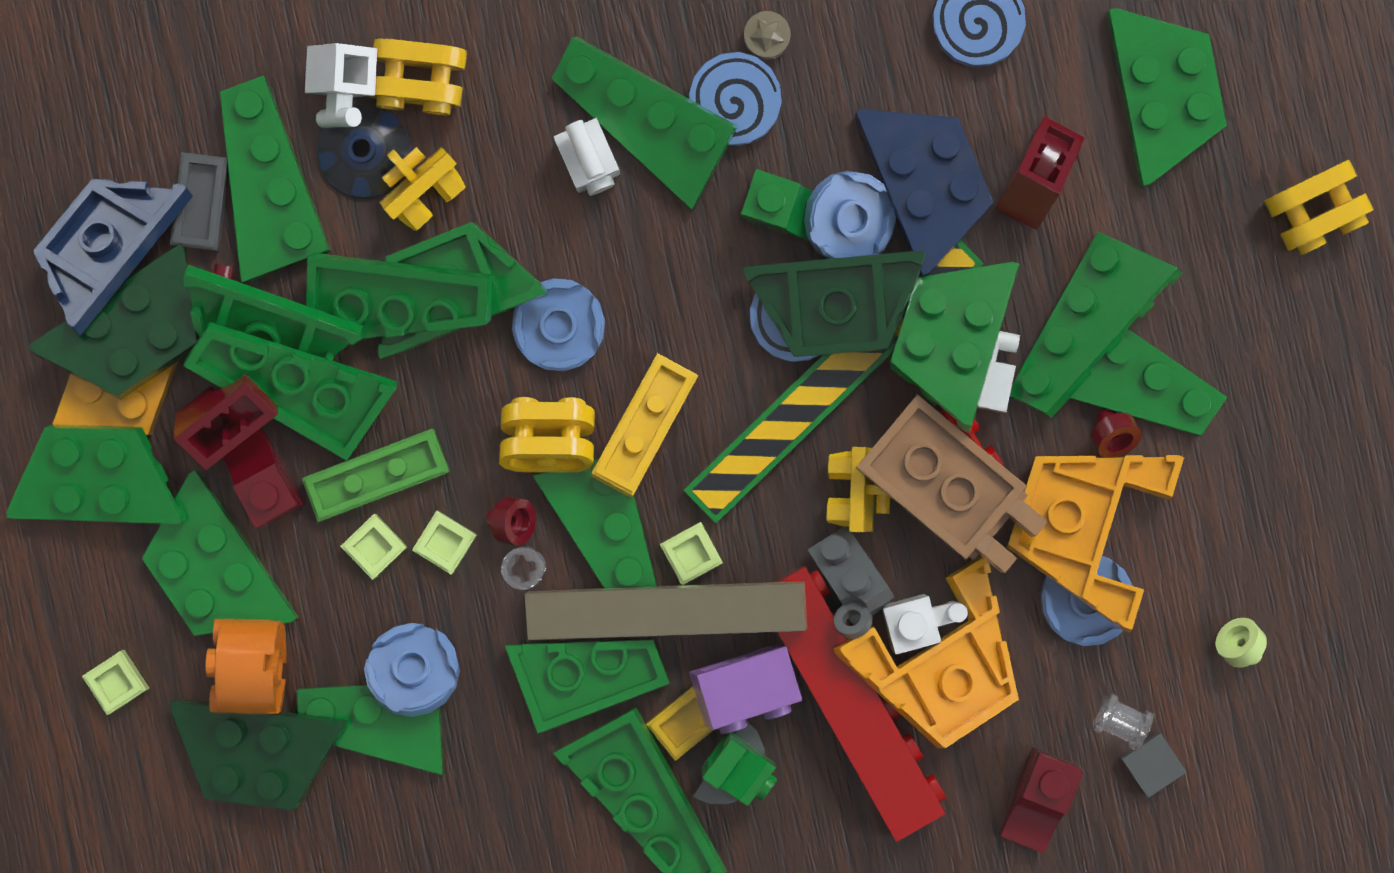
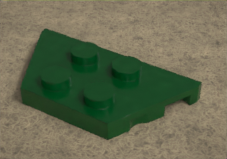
(837, 301)
(133, 335)
(255, 756)

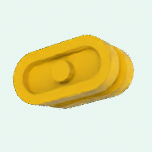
(435, 95)
(1346, 215)
(547, 435)

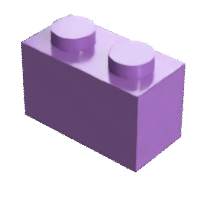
(746, 688)

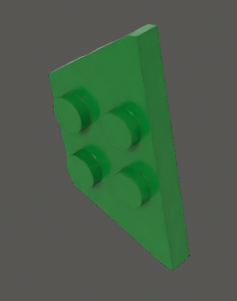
(1166, 90)
(467, 250)
(265, 315)
(953, 336)
(94, 477)
(210, 565)

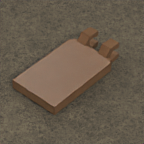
(949, 484)

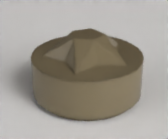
(767, 35)

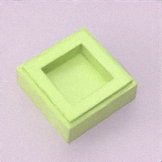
(444, 542)
(374, 546)
(691, 553)
(115, 682)

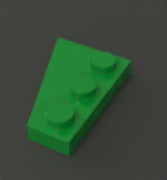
(1150, 387)
(602, 526)
(583, 677)

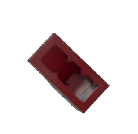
(1040, 173)
(222, 420)
(262, 480)
(1040, 800)

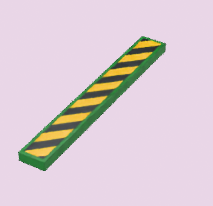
(795, 415)

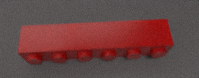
(861, 719)

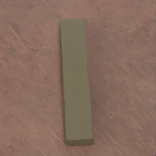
(666, 610)

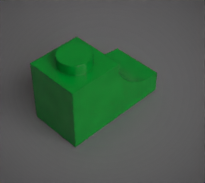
(776, 204)
(739, 769)

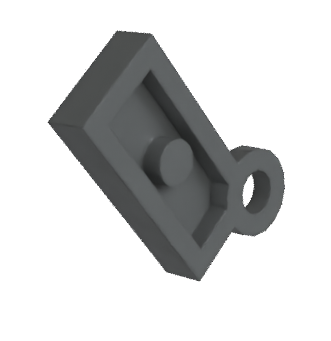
(852, 580)

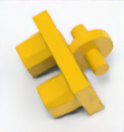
(435, 172)
(857, 510)

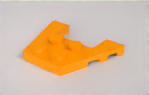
(1079, 503)
(949, 683)

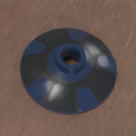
(362, 175)

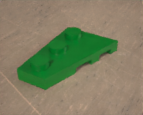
(375, 729)

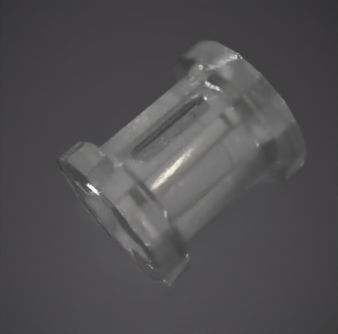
(517, 580)
(1123, 721)

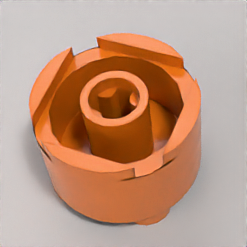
(247, 666)

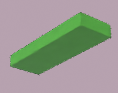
(376, 475)

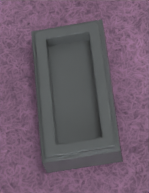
(202, 218)

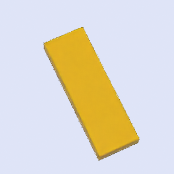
(644, 425)

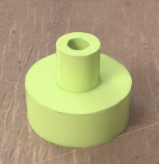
(1241, 642)

